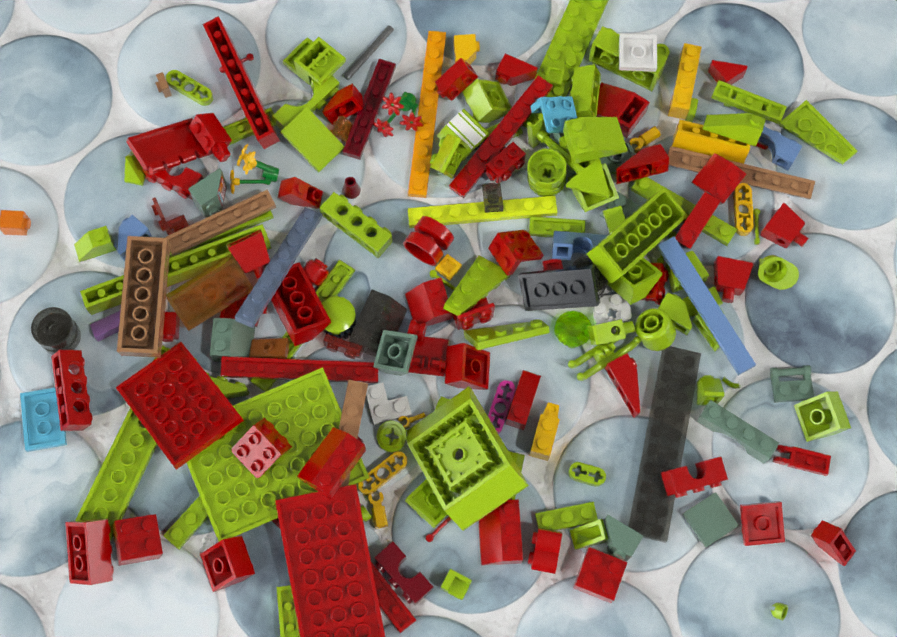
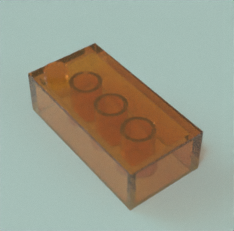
(209, 292)

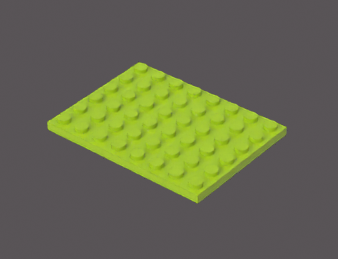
(230, 493)

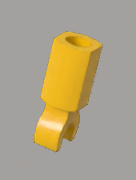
(645, 138)
(378, 512)

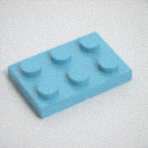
(41, 420)

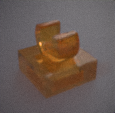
(342, 128)

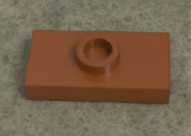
(270, 348)

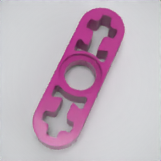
(500, 423)

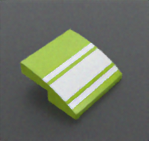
(467, 129)

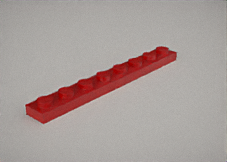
(499, 137)
(294, 368)

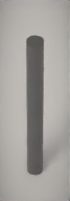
(372, 48)

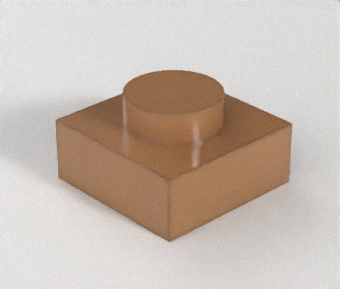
(162, 85)

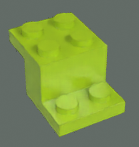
(314, 61)

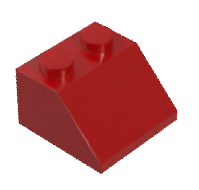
(719, 177)
(428, 301)
(467, 367)
(227, 563)

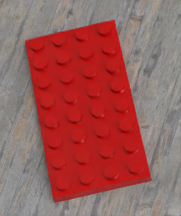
(330, 565)

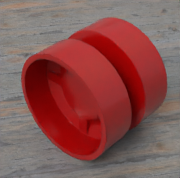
(428, 240)

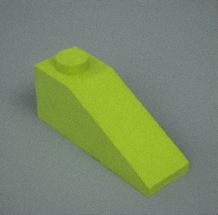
(739, 126)

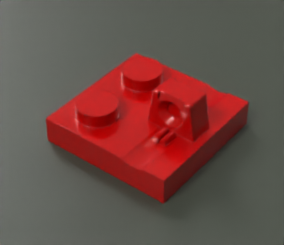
(762, 523)

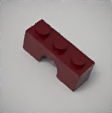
(414, 588)

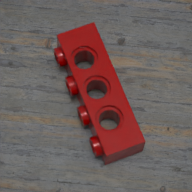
(69, 418)

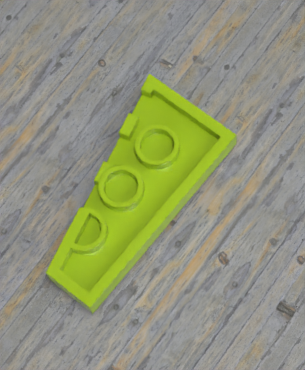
(815, 130)
(475, 285)
(503, 334)

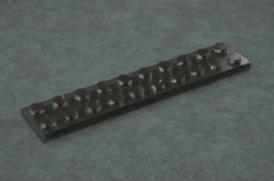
(664, 441)

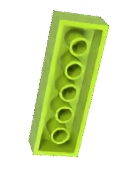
(637, 235)

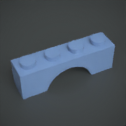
(781, 148)

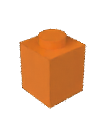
(14, 222)

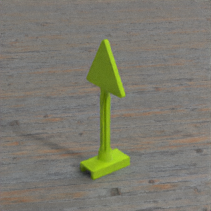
(587, 179)

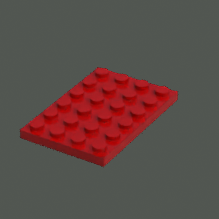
(179, 405)

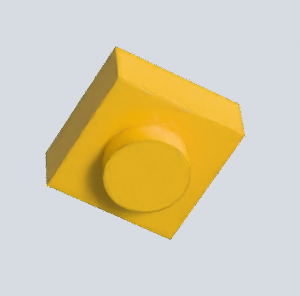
(448, 267)

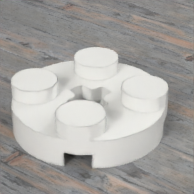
(614, 303)

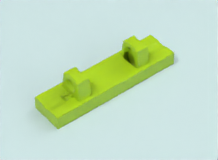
(748, 102)

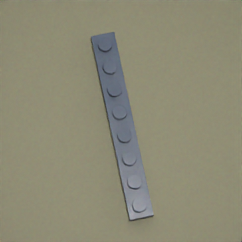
(278, 267)

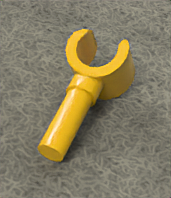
(411, 419)

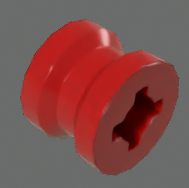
(417, 329)

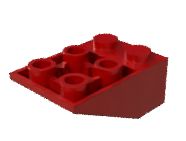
(623, 104)

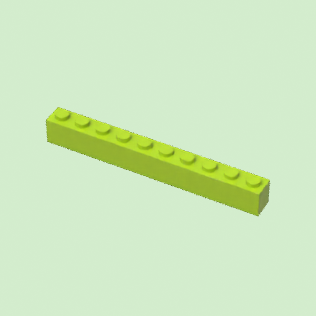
(181, 268)

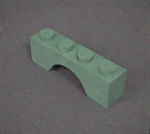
(753, 440)

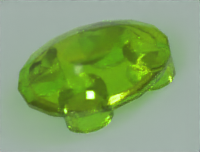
(572, 329)

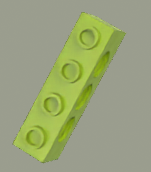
(376, 244)

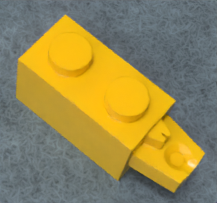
(545, 432)

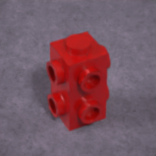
(456, 79)
(503, 164)

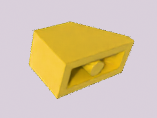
(466, 47)

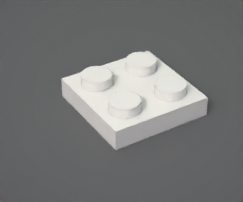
(638, 52)

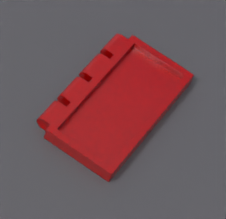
(166, 147)

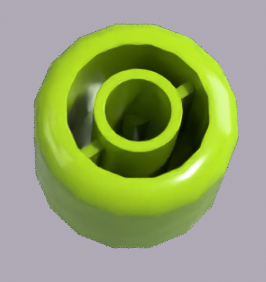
(655, 329)

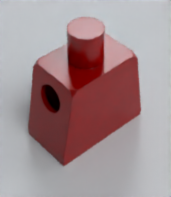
(784, 228)
(250, 252)
(731, 277)

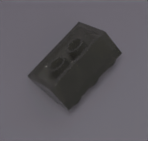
(378, 314)

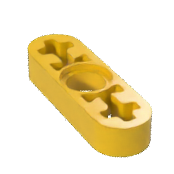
(738, 216)
(397, 468)

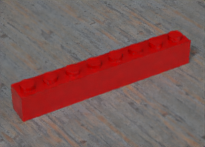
(241, 83)

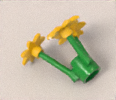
(269, 172)

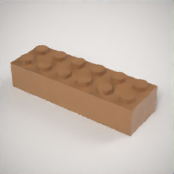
(143, 297)

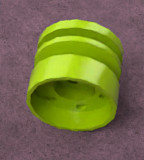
(546, 172)

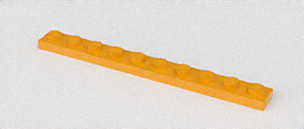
(427, 110)

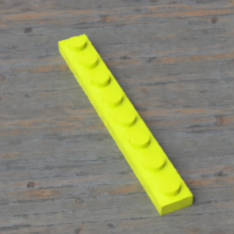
(475, 211)

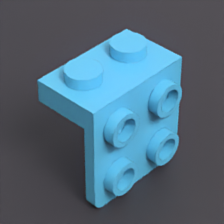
(555, 112)

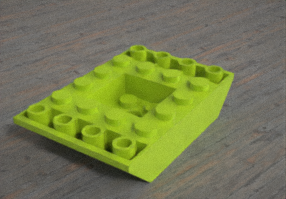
(485, 473)

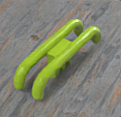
(602, 354)

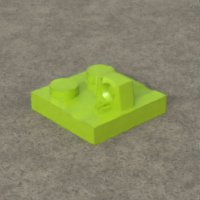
(426, 504)

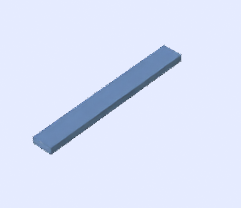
(706, 306)

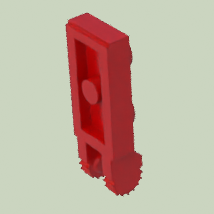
(804, 460)

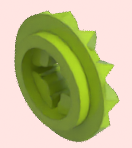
(386, 442)

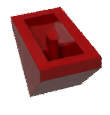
(726, 71)

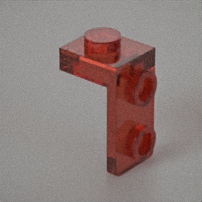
(172, 225)

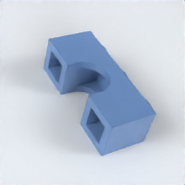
(568, 243)

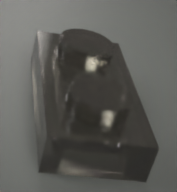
(492, 197)

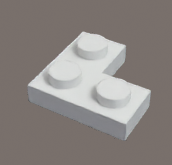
(385, 410)

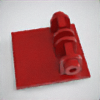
(429, 357)

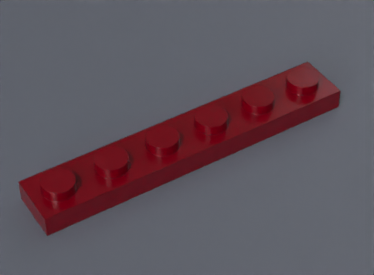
(371, 105)

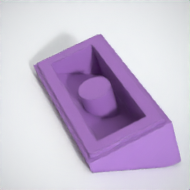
(106, 326)

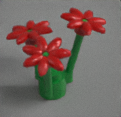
(405, 102)

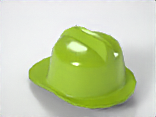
(777, 272)

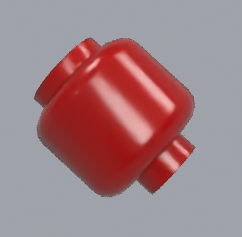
(316, 271)

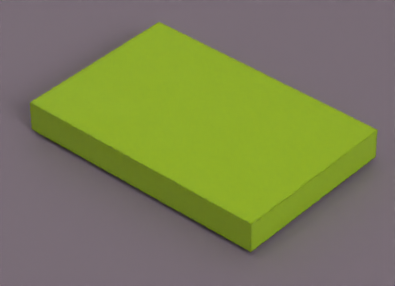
(312, 139)

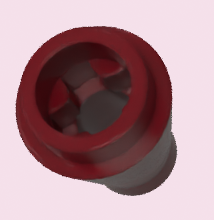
(351, 188)

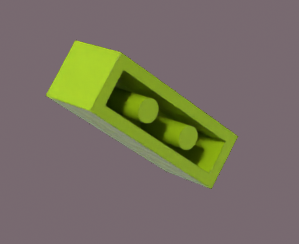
(585, 90)

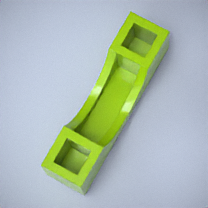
(318, 101)

